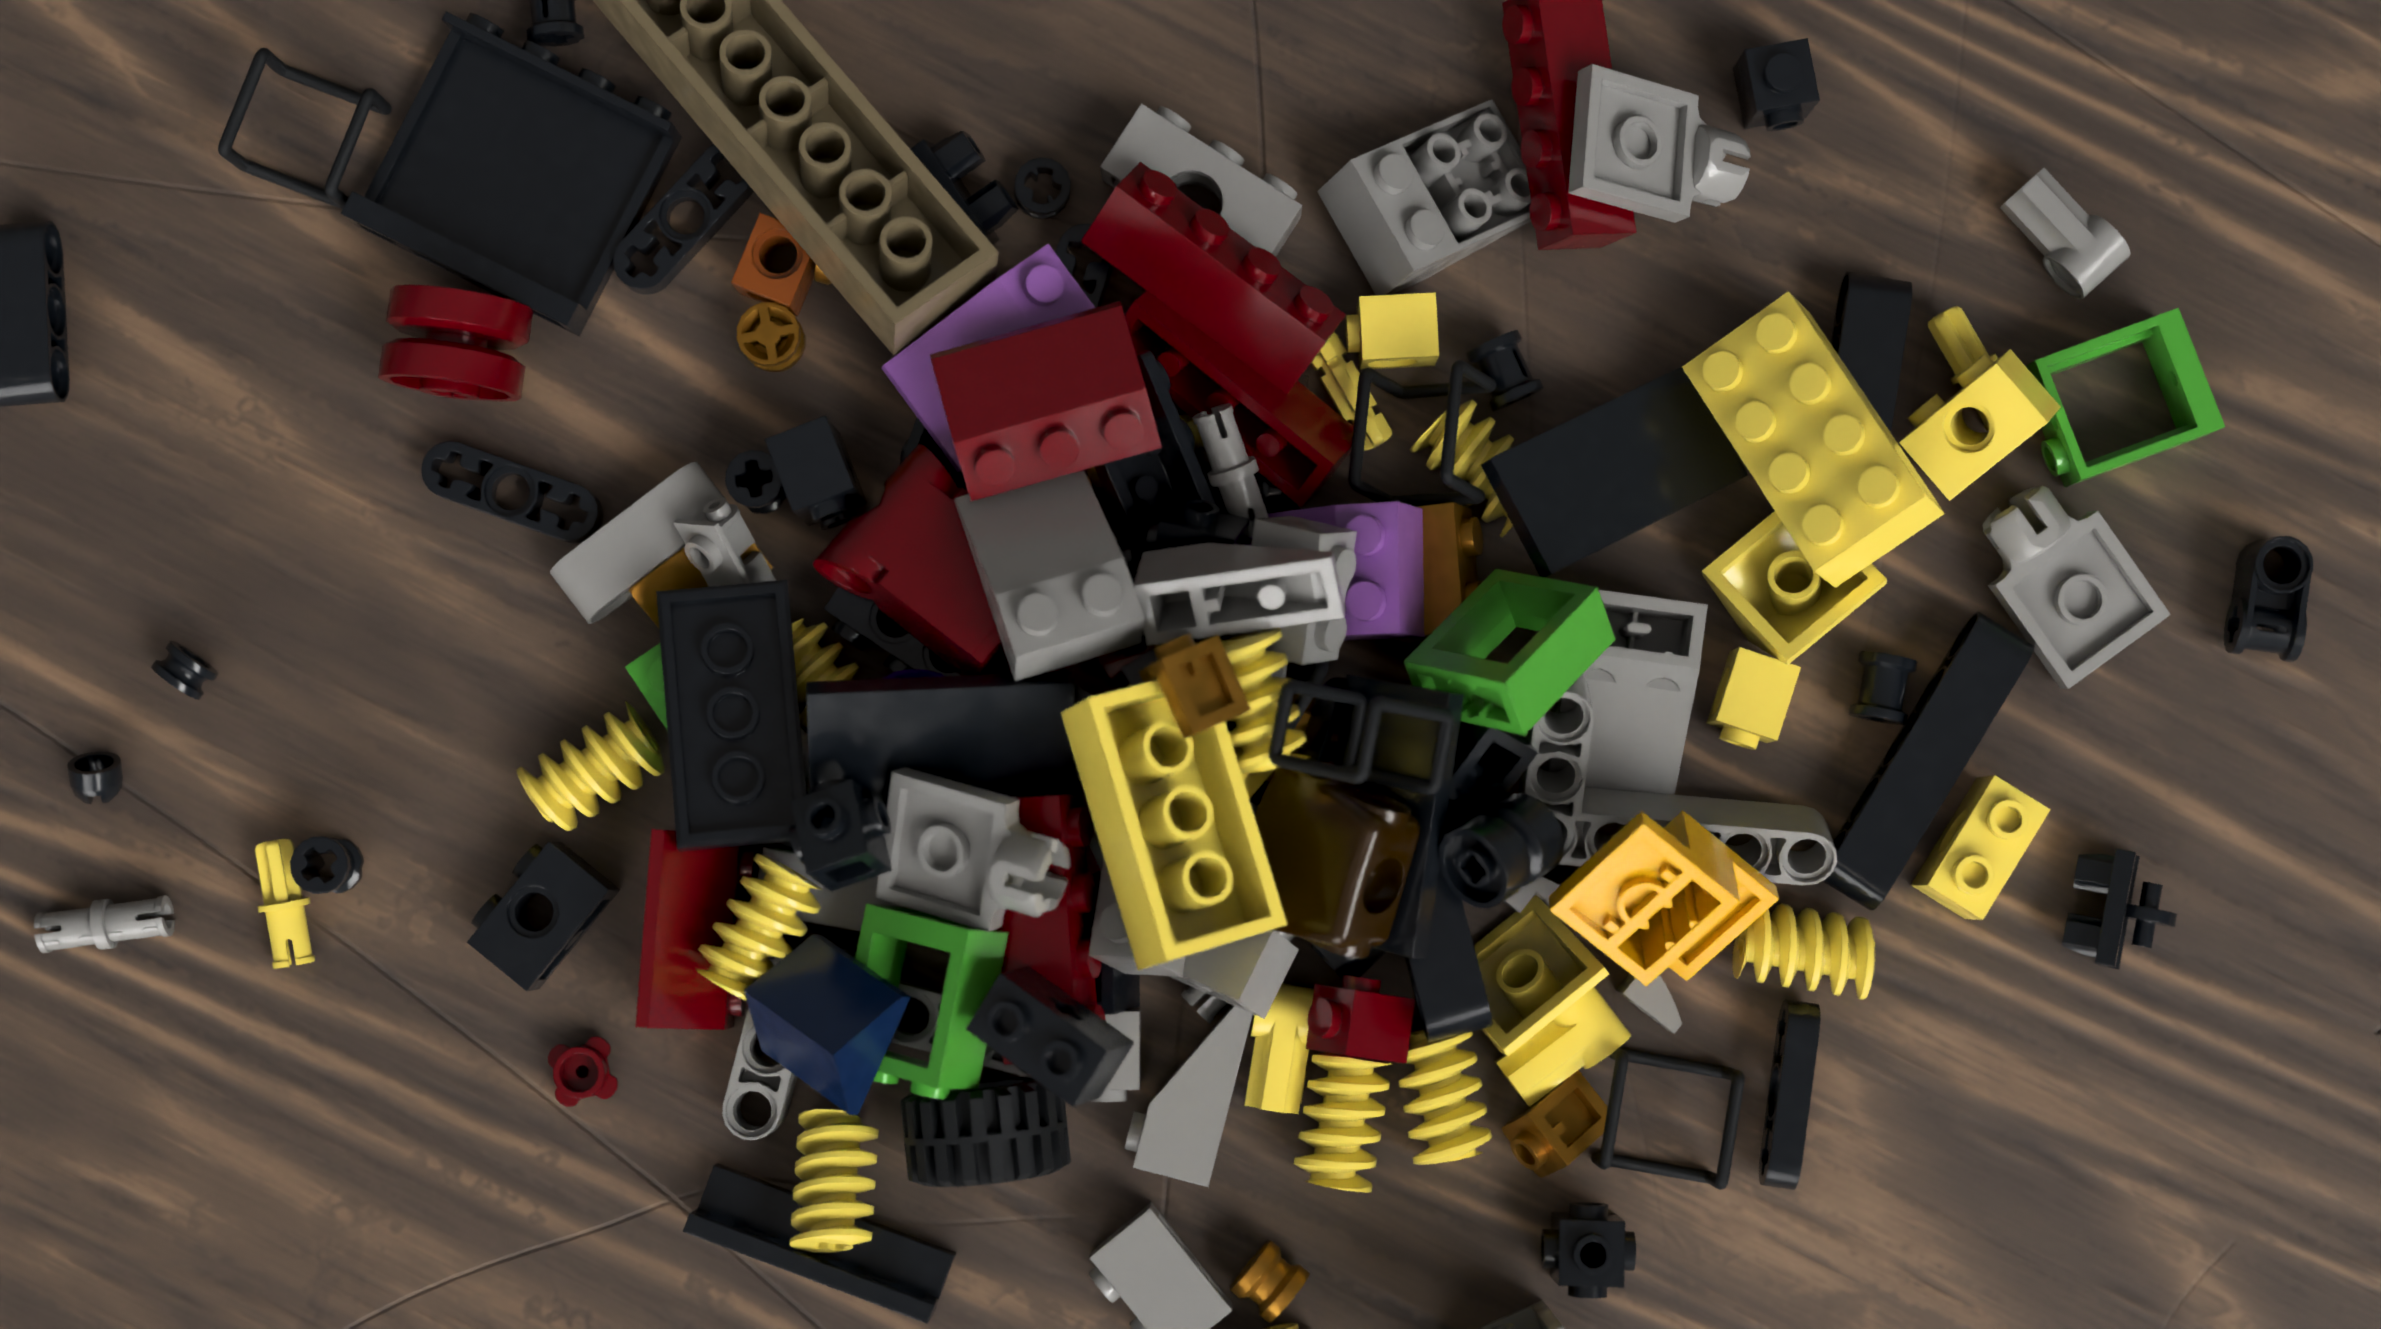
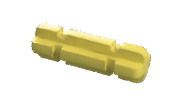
(1341, 384)

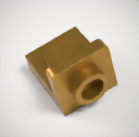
(1197, 683)
(1557, 1126)

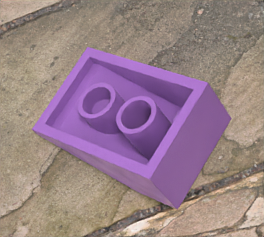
(1022, 297)
(1388, 579)

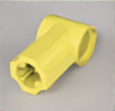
(1573, 1040)
(1280, 1052)

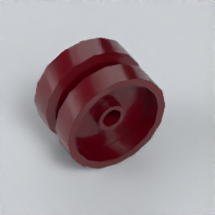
(455, 343)

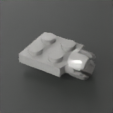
(1649, 147)
(2068, 585)
(966, 853)

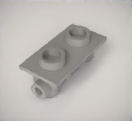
(718, 542)

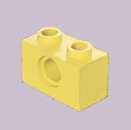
(1956, 454)
(1980, 847)

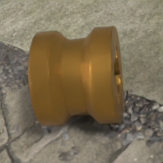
(767, 325)
(1269, 1281)

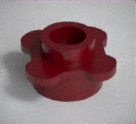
(569, 1084)

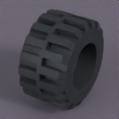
(985, 1134)

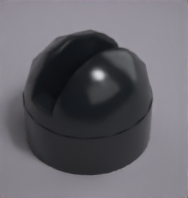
(95, 775)

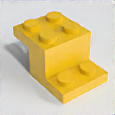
(1663, 897)

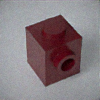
(1360, 1021)

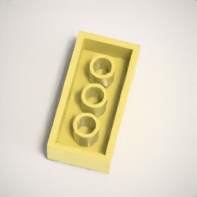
(1812, 440)
(1171, 826)

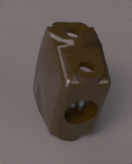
(1336, 858)

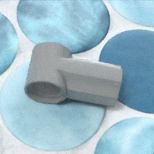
(2075, 246)

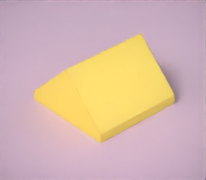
(1778, 594)
(1532, 973)

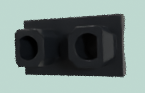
(950, 162)
(2106, 936)

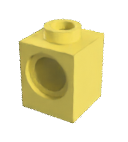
(1394, 331)
(1752, 698)

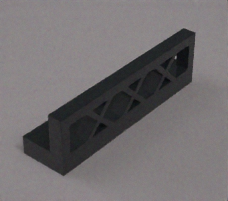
(756, 1222)

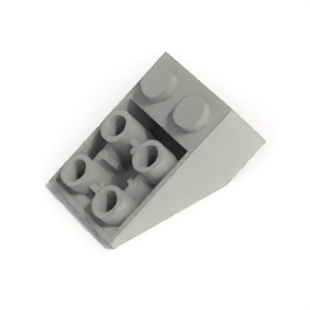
(1430, 198)
(1642, 693)

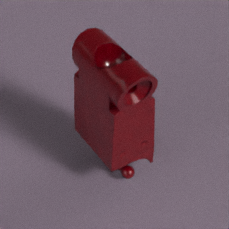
(920, 567)

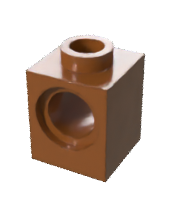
(759, 284)

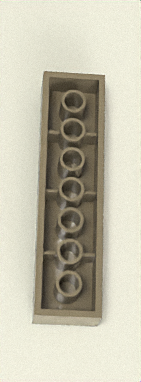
(816, 157)

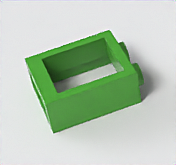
(2179, 379)
(1514, 694)
(971, 972)

